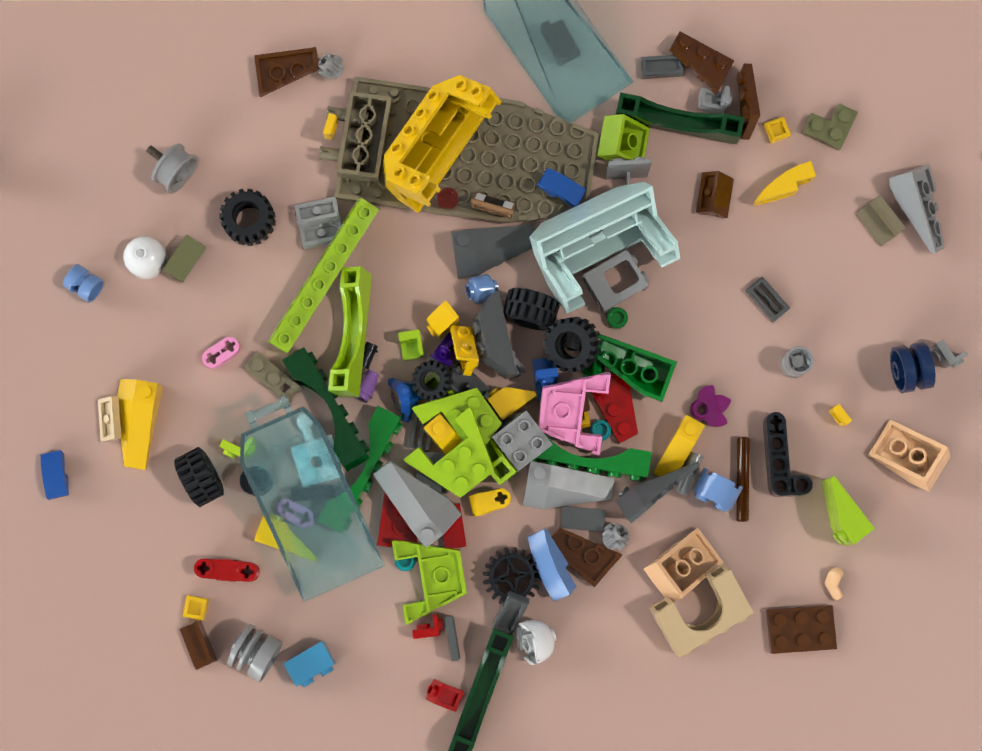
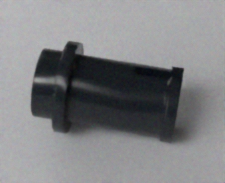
(369, 352)

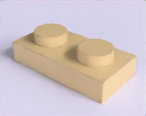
(109, 419)

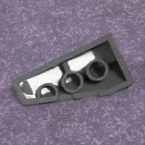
(488, 247)
(642, 496)

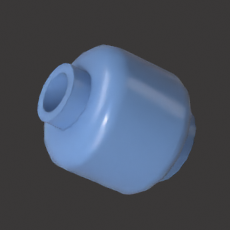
(480, 288)

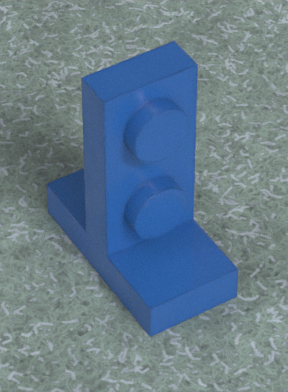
(544, 375)

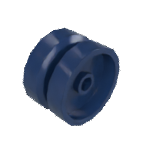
(912, 367)

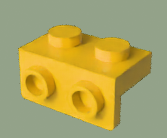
(465, 348)

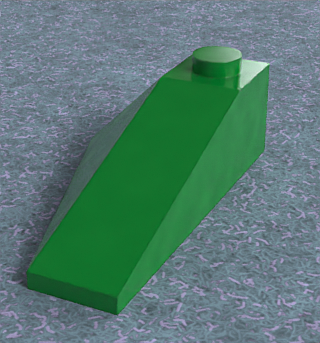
(637, 367)

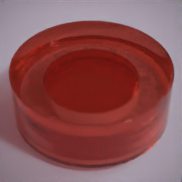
(448, 198)

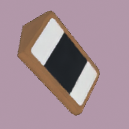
(493, 205)

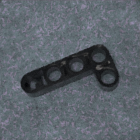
(782, 455)

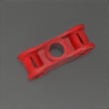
(226, 570)

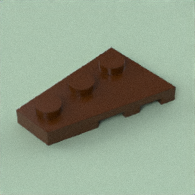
(705, 61)
(283, 68)
(748, 100)
(584, 556)

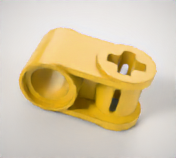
(485, 502)

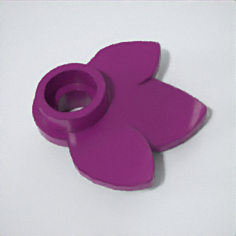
(713, 407)

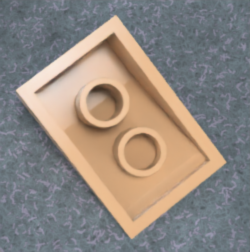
(910, 455)
(683, 565)

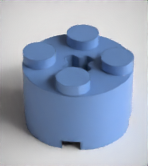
(717, 490)

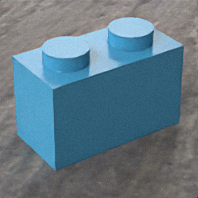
(309, 664)

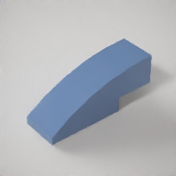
(551, 565)

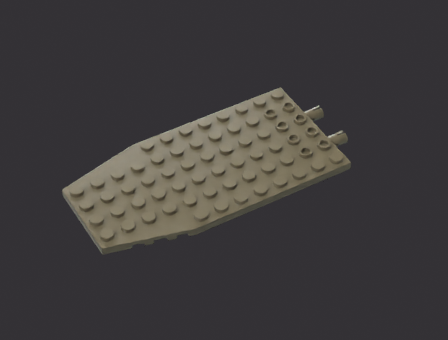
(499, 160)

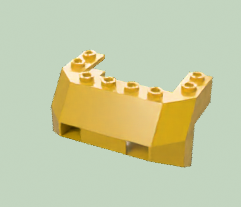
(435, 138)

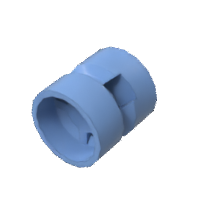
(80, 281)

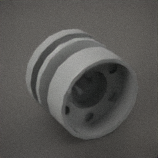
(252, 651)

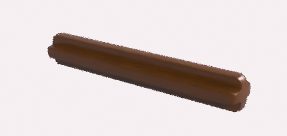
(743, 463)

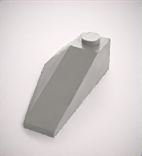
(914, 195)
(559, 486)
(421, 507)

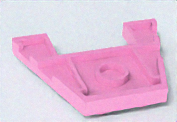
(563, 410)

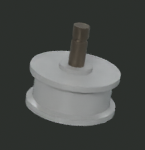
(173, 167)

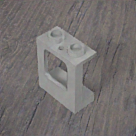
(602, 291)

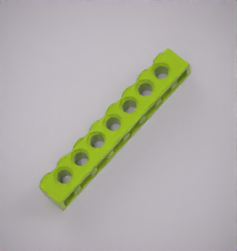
(323, 275)

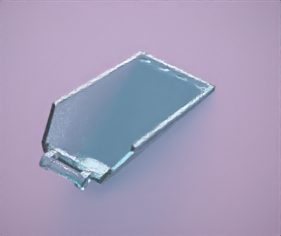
(560, 53)
(306, 500)

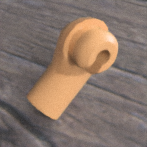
(832, 581)

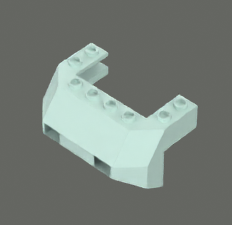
(597, 232)

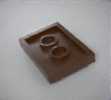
(801, 629)

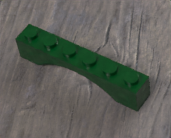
(706, 125)
(346, 444)
(481, 691)

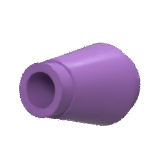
(367, 386)

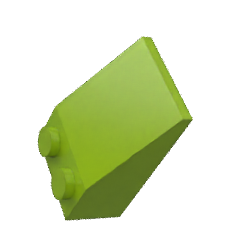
(844, 515)

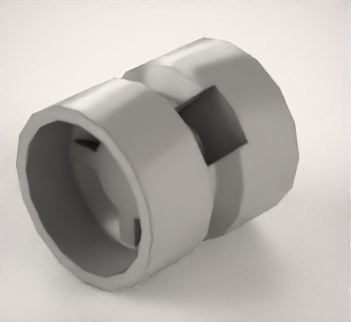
(797, 362)

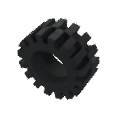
(419, 380)

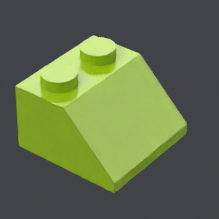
(622, 138)

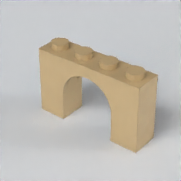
(730, 609)

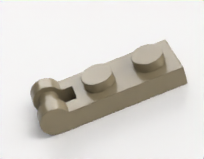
(271, 376)

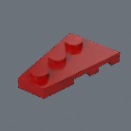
(618, 409)
(392, 525)

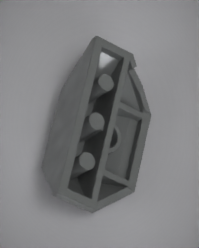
(493, 337)

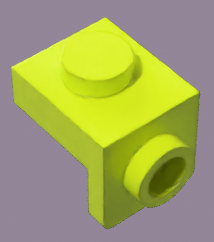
(230, 449)

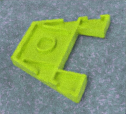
(454, 405)
(463, 465)
(440, 575)

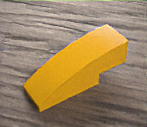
(787, 183)

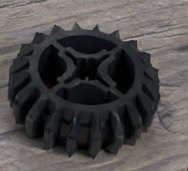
(507, 557)

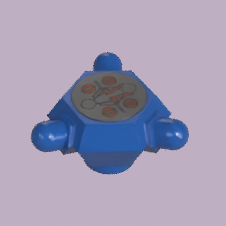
(403, 397)

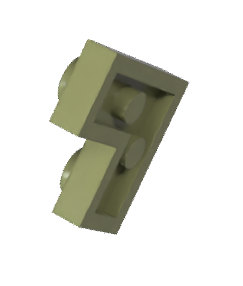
(831, 132)

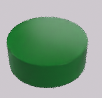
(617, 318)

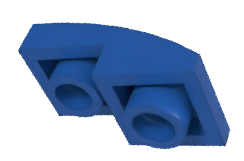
(562, 187)
(53, 474)

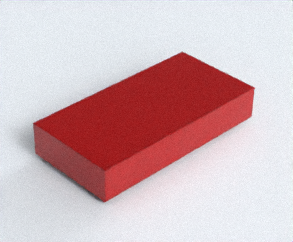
(455, 535)

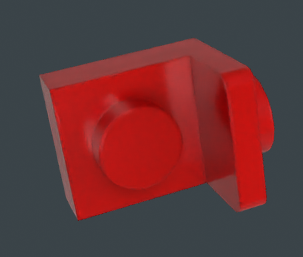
(425, 631)
(444, 695)

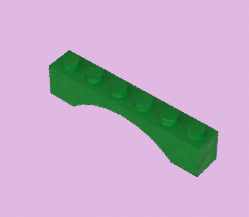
(381, 429)
(629, 463)

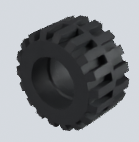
(240, 202)
(530, 309)
(555, 347)
(198, 477)

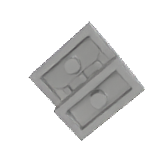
(318, 222)

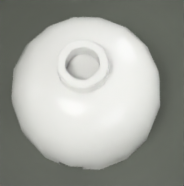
(145, 257)
(536, 640)

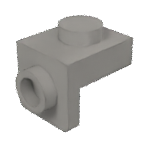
(714, 103)
(944, 355)

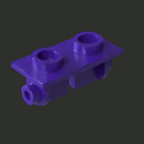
(445, 351)

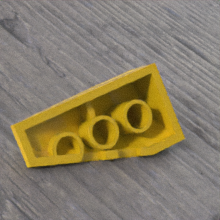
(138, 415)

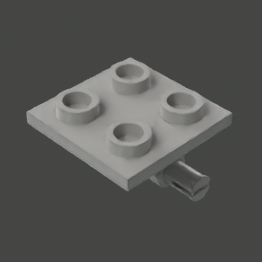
(627, 169)
(521, 439)

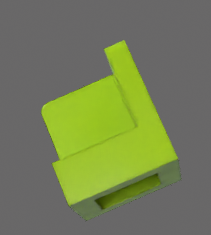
(411, 345)

